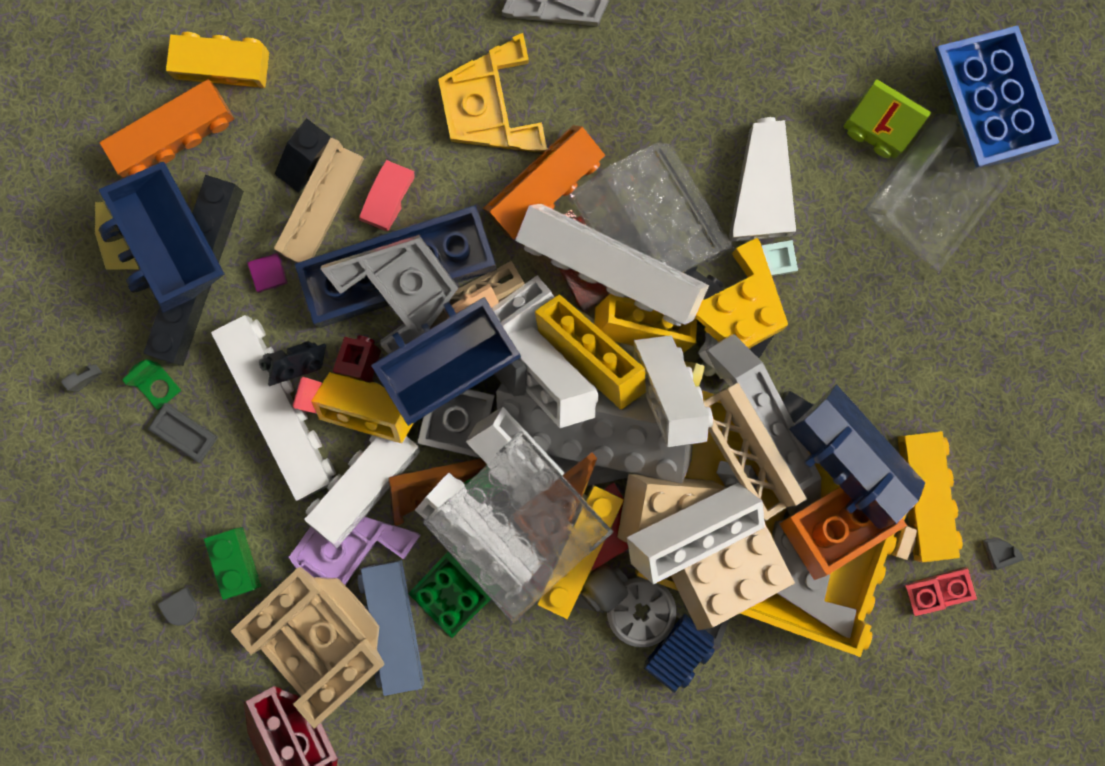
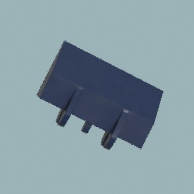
(160, 237)
(445, 360)
(858, 459)

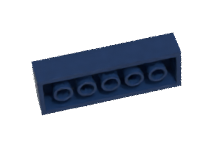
(453, 238)

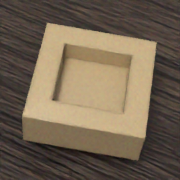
(905, 542)

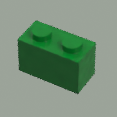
(232, 563)

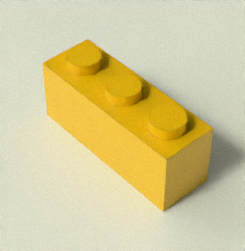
(217, 60)
(626, 322)
(359, 407)

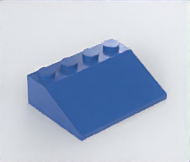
(997, 97)

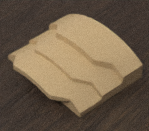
(316, 639)

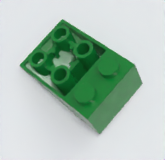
(449, 595)

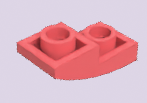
(386, 195)
(941, 591)

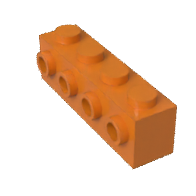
(168, 130)
(546, 179)

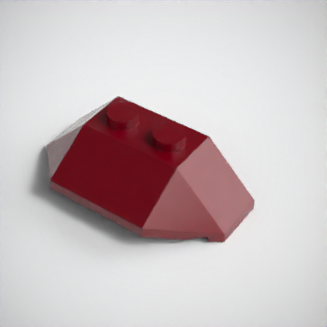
(283, 734)

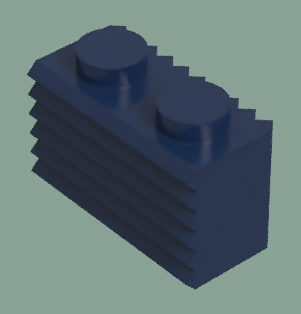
(680, 654)

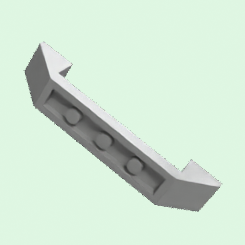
(737, 362)

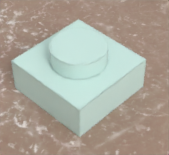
(780, 258)

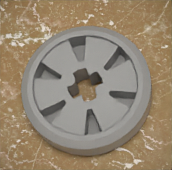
(660, 615)

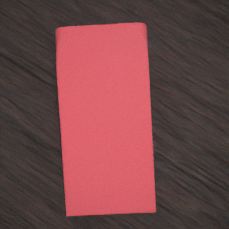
(306, 391)

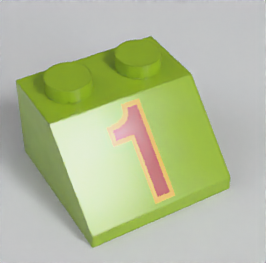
(885, 120)

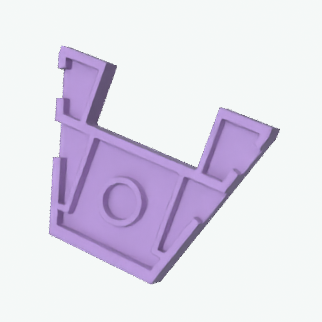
(324, 560)

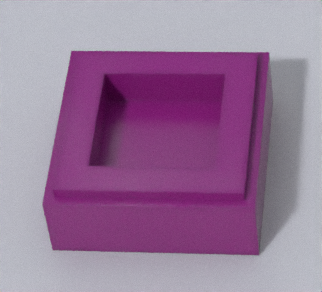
(267, 272)

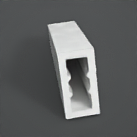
(765, 189)

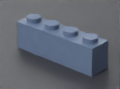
(397, 642)

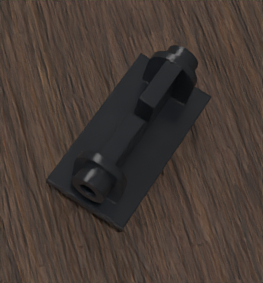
(300, 361)

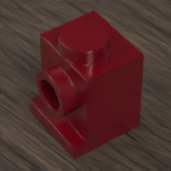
(349, 355)

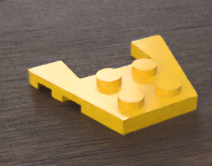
(477, 106)
(748, 307)

